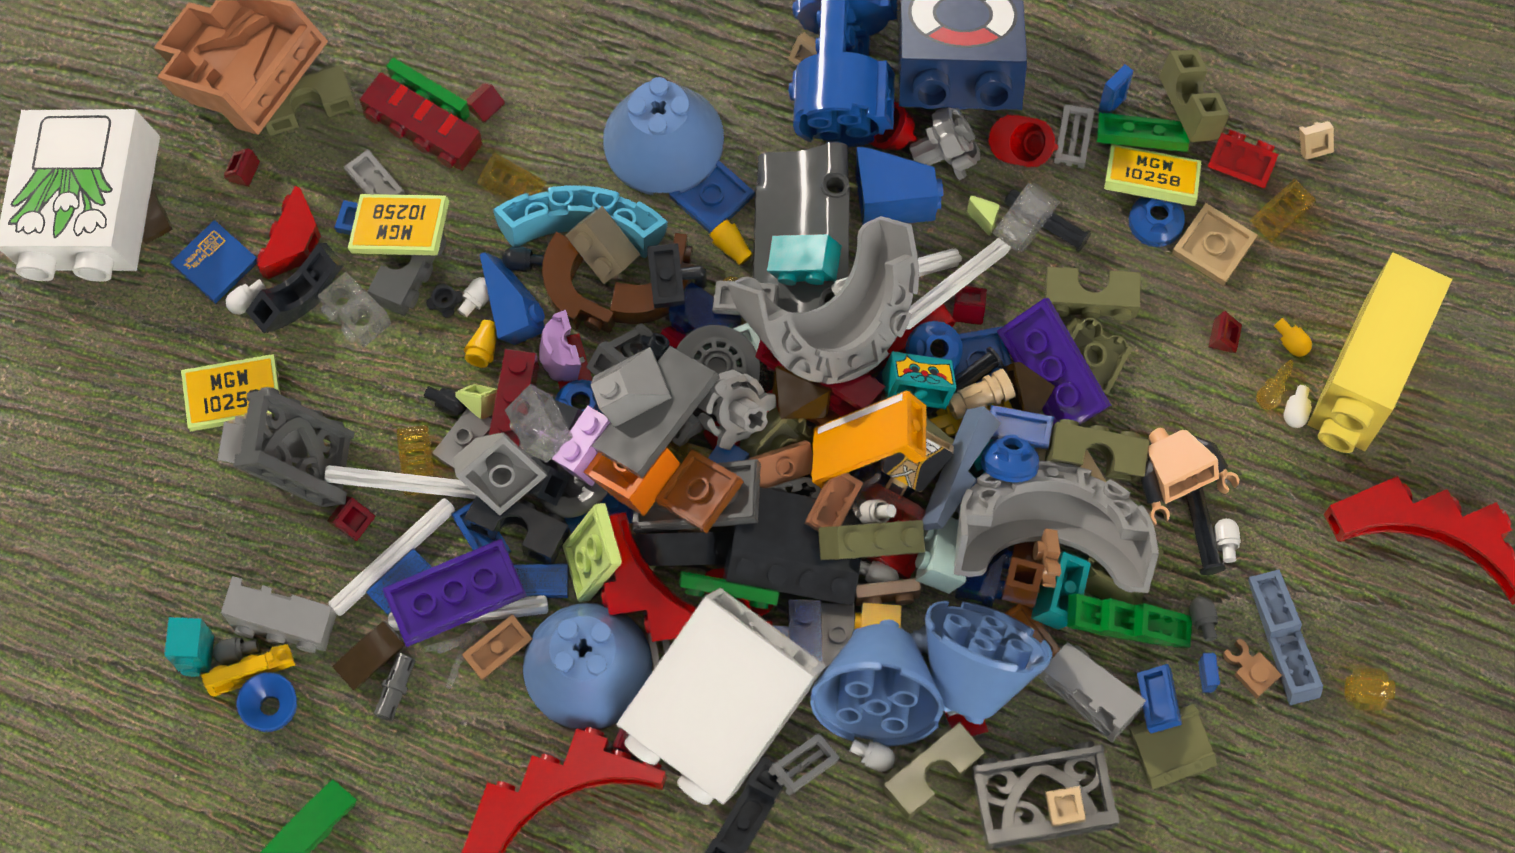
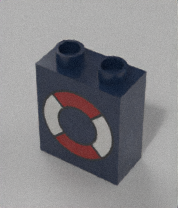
(962, 54)

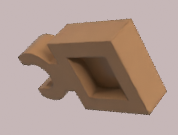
(1047, 553)
(1255, 672)

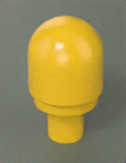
(1294, 338)

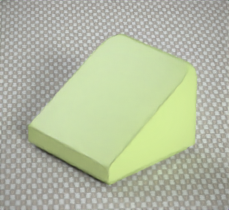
(983, 212)
(478, 399)

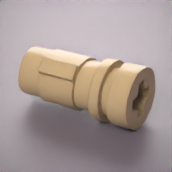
(981, 394)

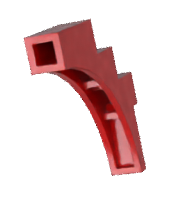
(1437, 517)
(640, 589)
(587, 765)

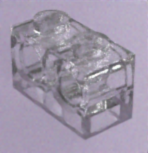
(1026, 217)
(358, 306)
(538, 423)

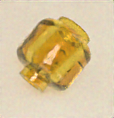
(1369, 689)

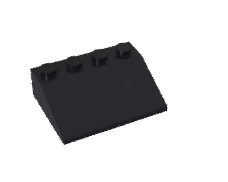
(785, 552)

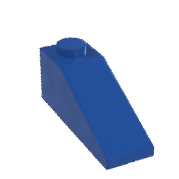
(513, 307)

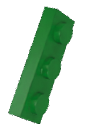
(428, 89)
(1141, 132)
(699, 584)

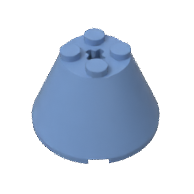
(663, 138)
(980, 657)
(586, 666)
(878, 689)

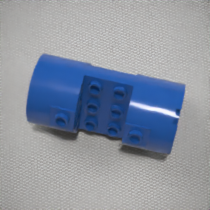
(841, 89)

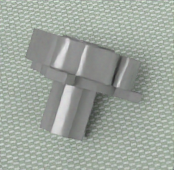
(949, 140)
(738, 409)

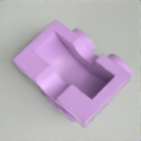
(555, 353)

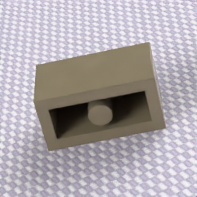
(602, 244)

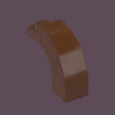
(558, 271)
(635, 302)
(1023, 576)

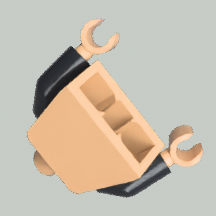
(1179, 466)

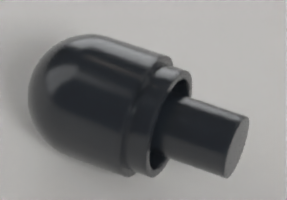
(521, 259)
(445, 400)

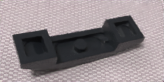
(749, 811)

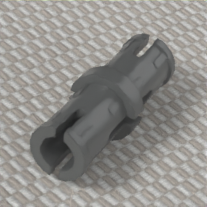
(394, 687)

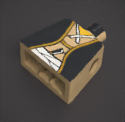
(918, 475)

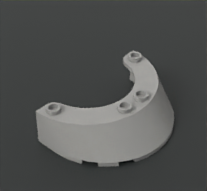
(857, 324)
(1065, 498)

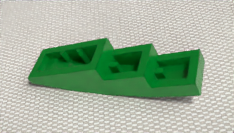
(1129, 621)
(313, 821)

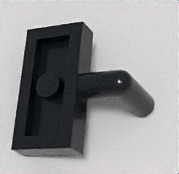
(668, 275)

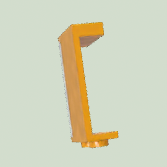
(869, 436)

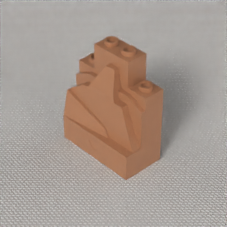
(239, 57)

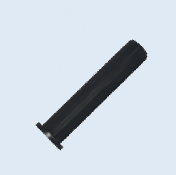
(1058, 225)
(974, 372)
(1204, 533)

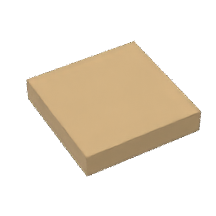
(1214, 244)

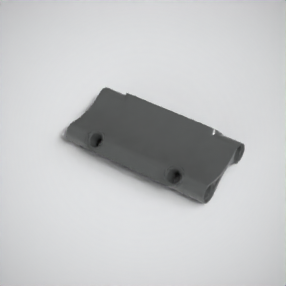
(796, 201)

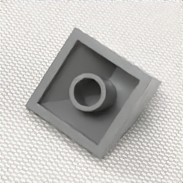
(630, 387)
(497, 470)

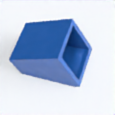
(896, 187)

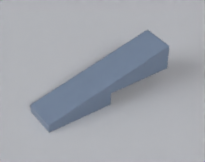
(972, 436)
(1285, 638)

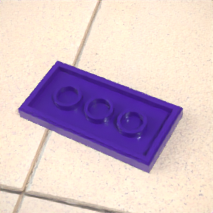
(1047, 348)
(454, 592)

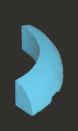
(565, 206)

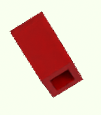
(290, 237)

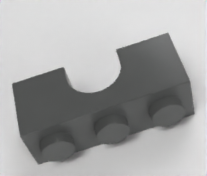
(399, 288)

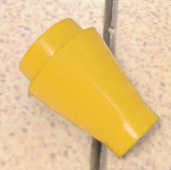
(730, 241)
(481, 346)

